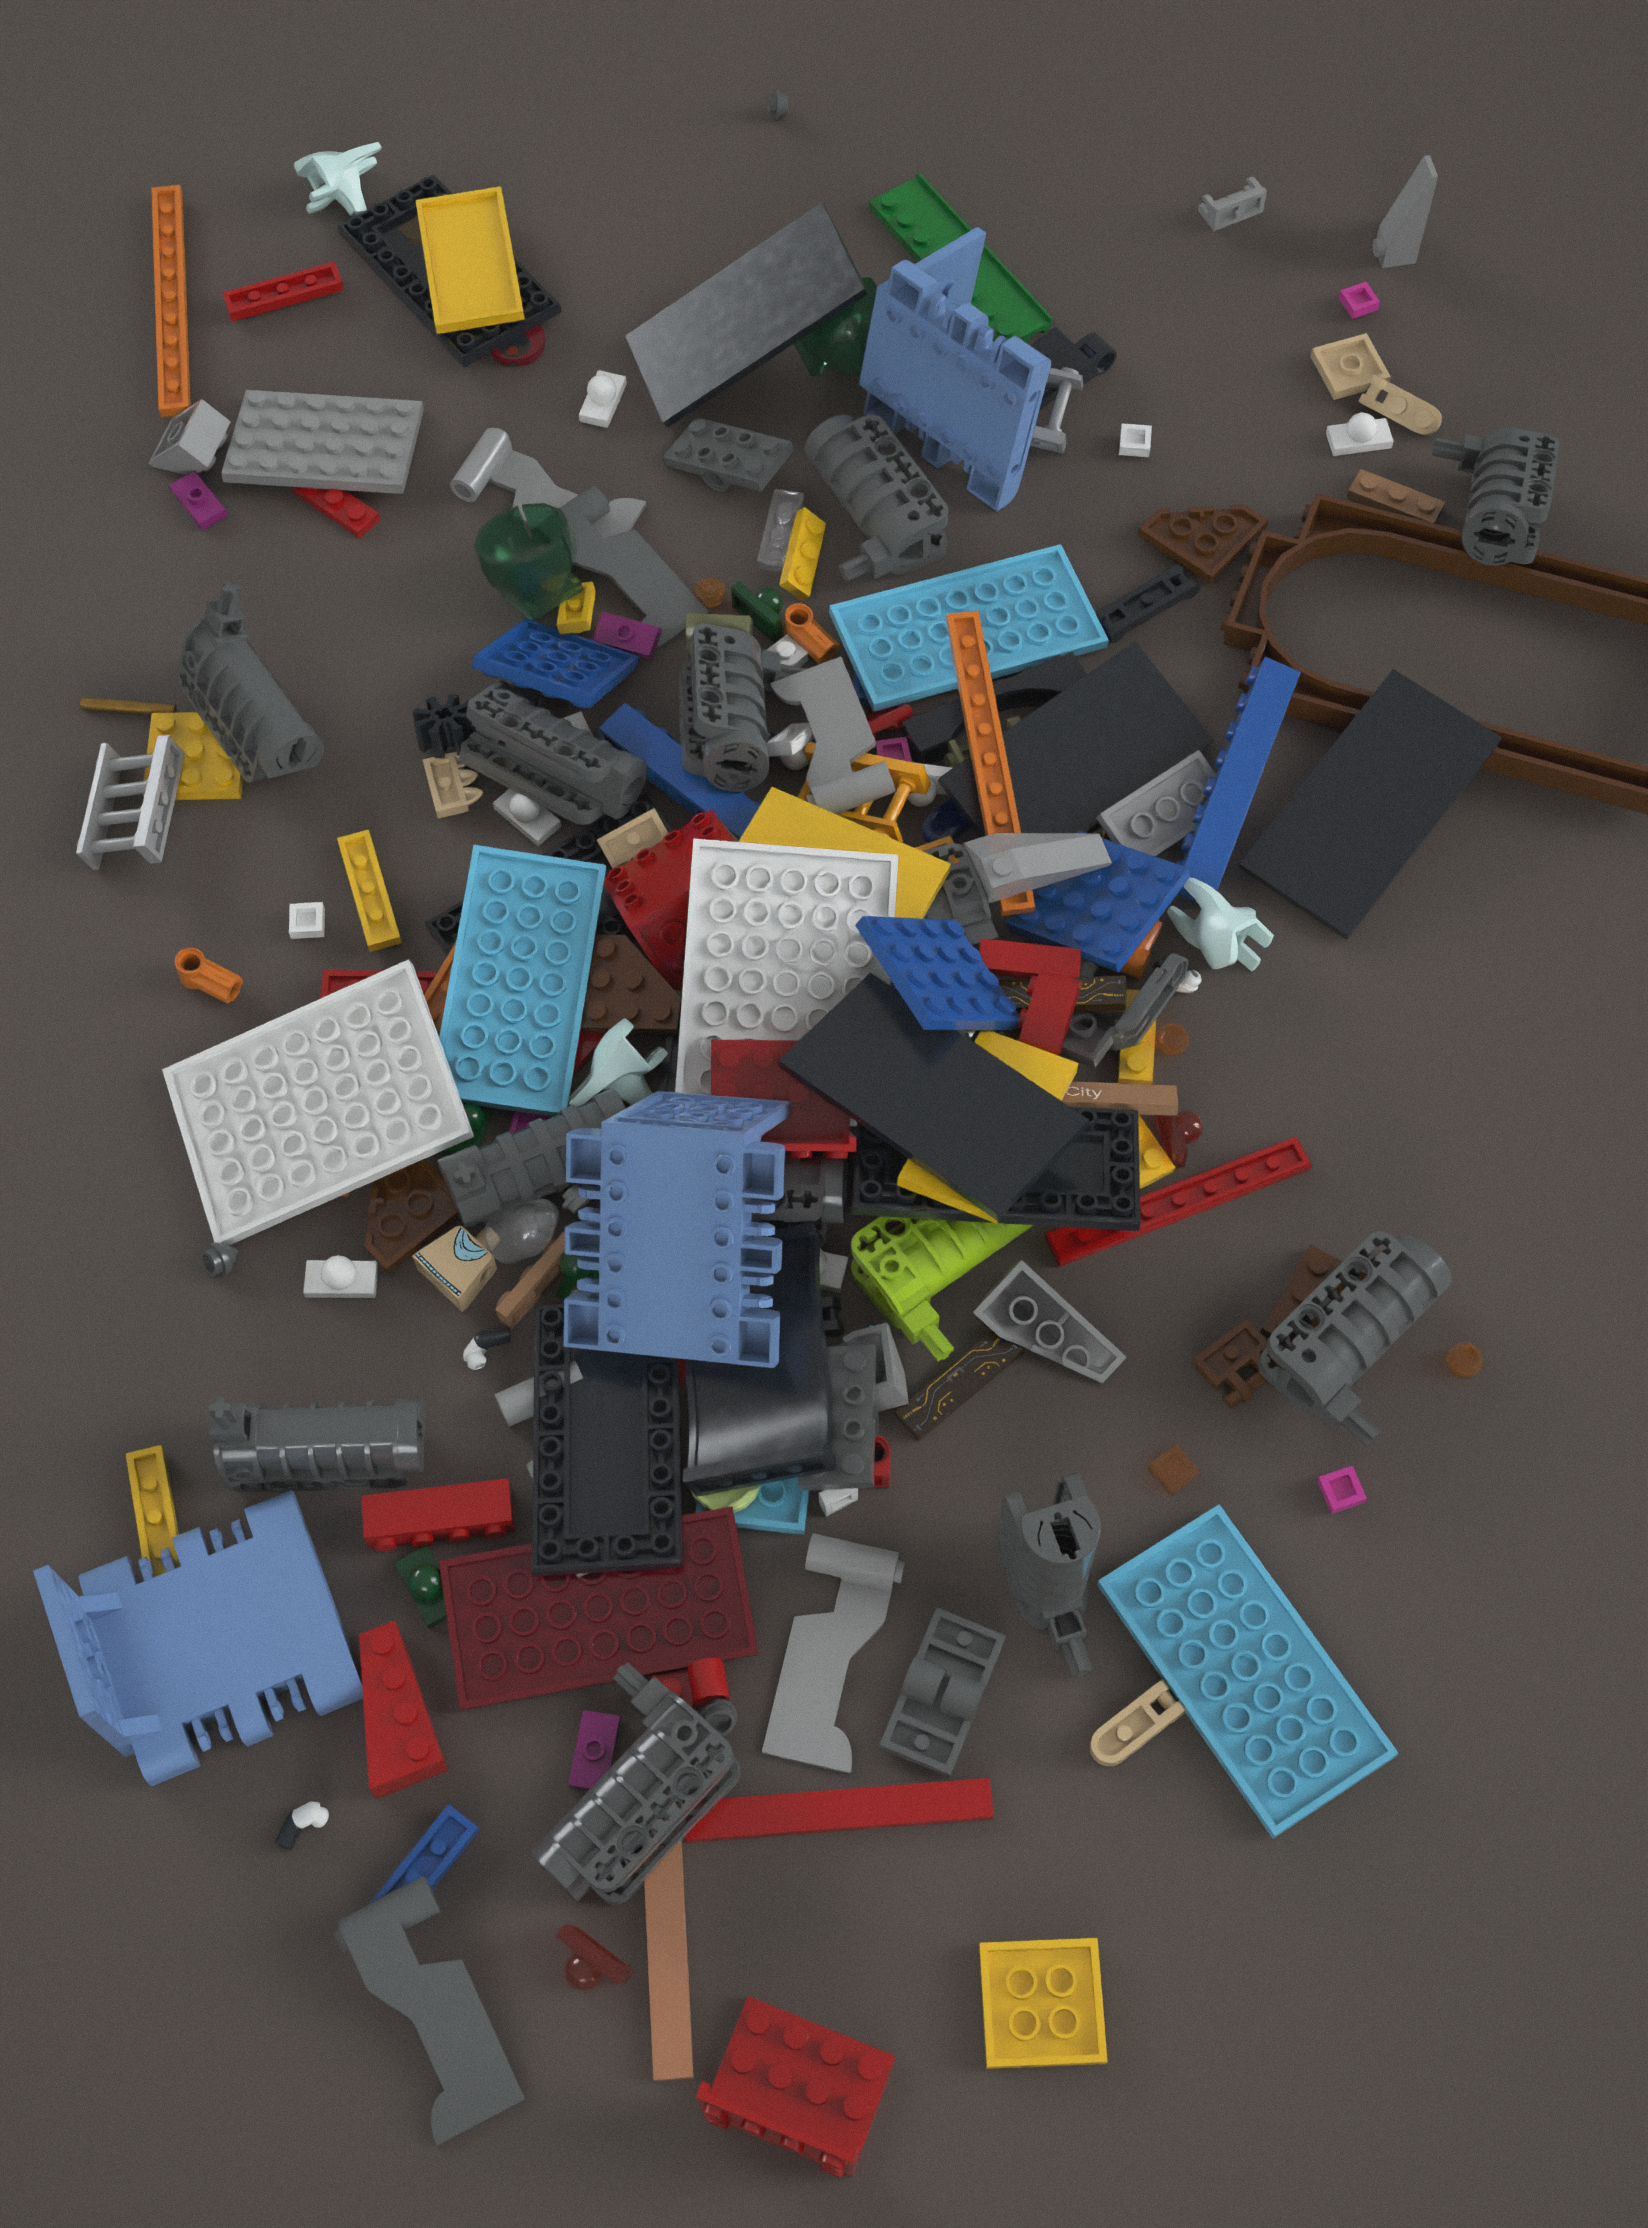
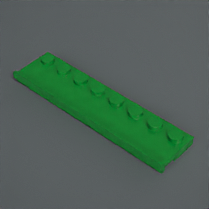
(926, 223)

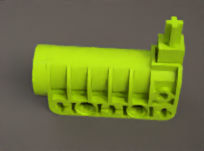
(917, 1263)

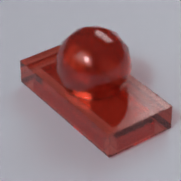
(1177, 1132)
(590, 1960)

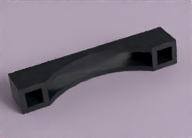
(1032, 687)

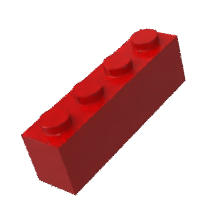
(1049, 1011)
(438, 1514)

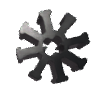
(442, 725)

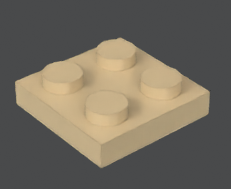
(1348, 365)

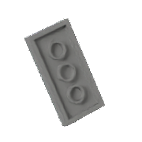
(1161, 809)

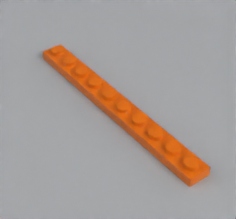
(170, 300)
(985, 737)

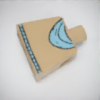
(457, 1265)

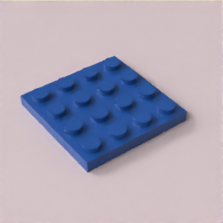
(555, 663)
(1104, 909)
(939, 973)

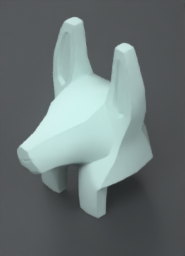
(337, 177)
(1220, 928)
(619, 1067)

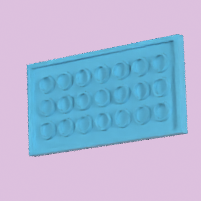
(1027, 613)
(520, 978)
(1247, 1670)

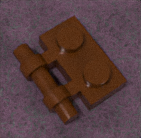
(1229, 1356)

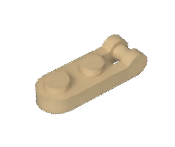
(1402, 407)
(1135, 1725)

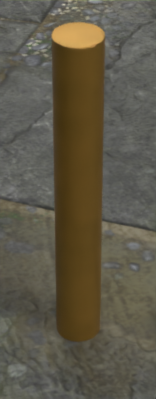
(126, 706)

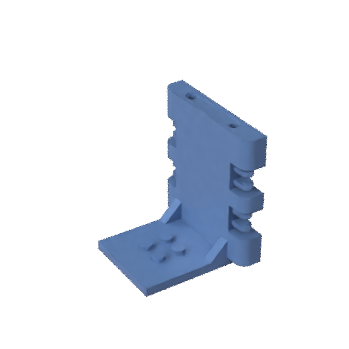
(940, 371)
(678, 1229)
(202, 1639)

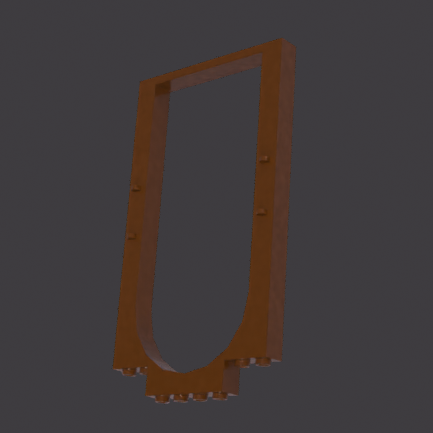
(1344, 526)

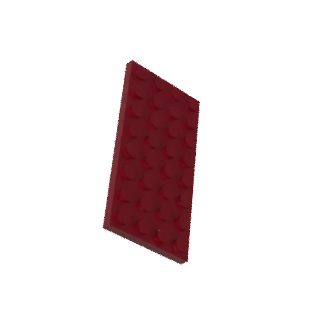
(568, 1633)

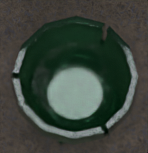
(842, 339)
(527, 569)

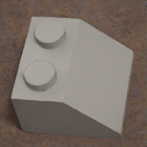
(191, 440)

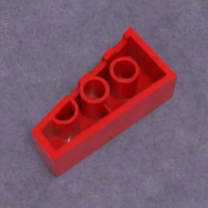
(397, 1721)

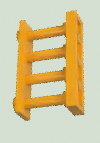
(907, 779)

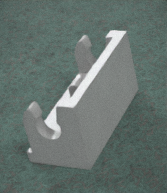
(1234, 206)

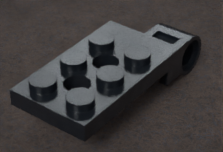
(1088, 356)

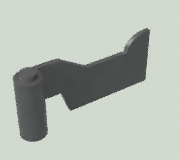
(631, 566)
(439, 2003)

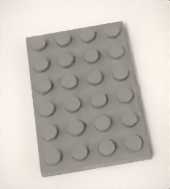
(323, 441)

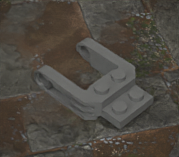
(1096, 1032)

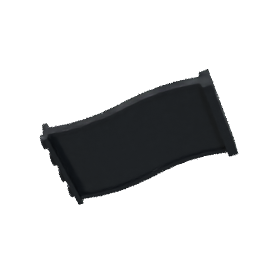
(767, 1421)

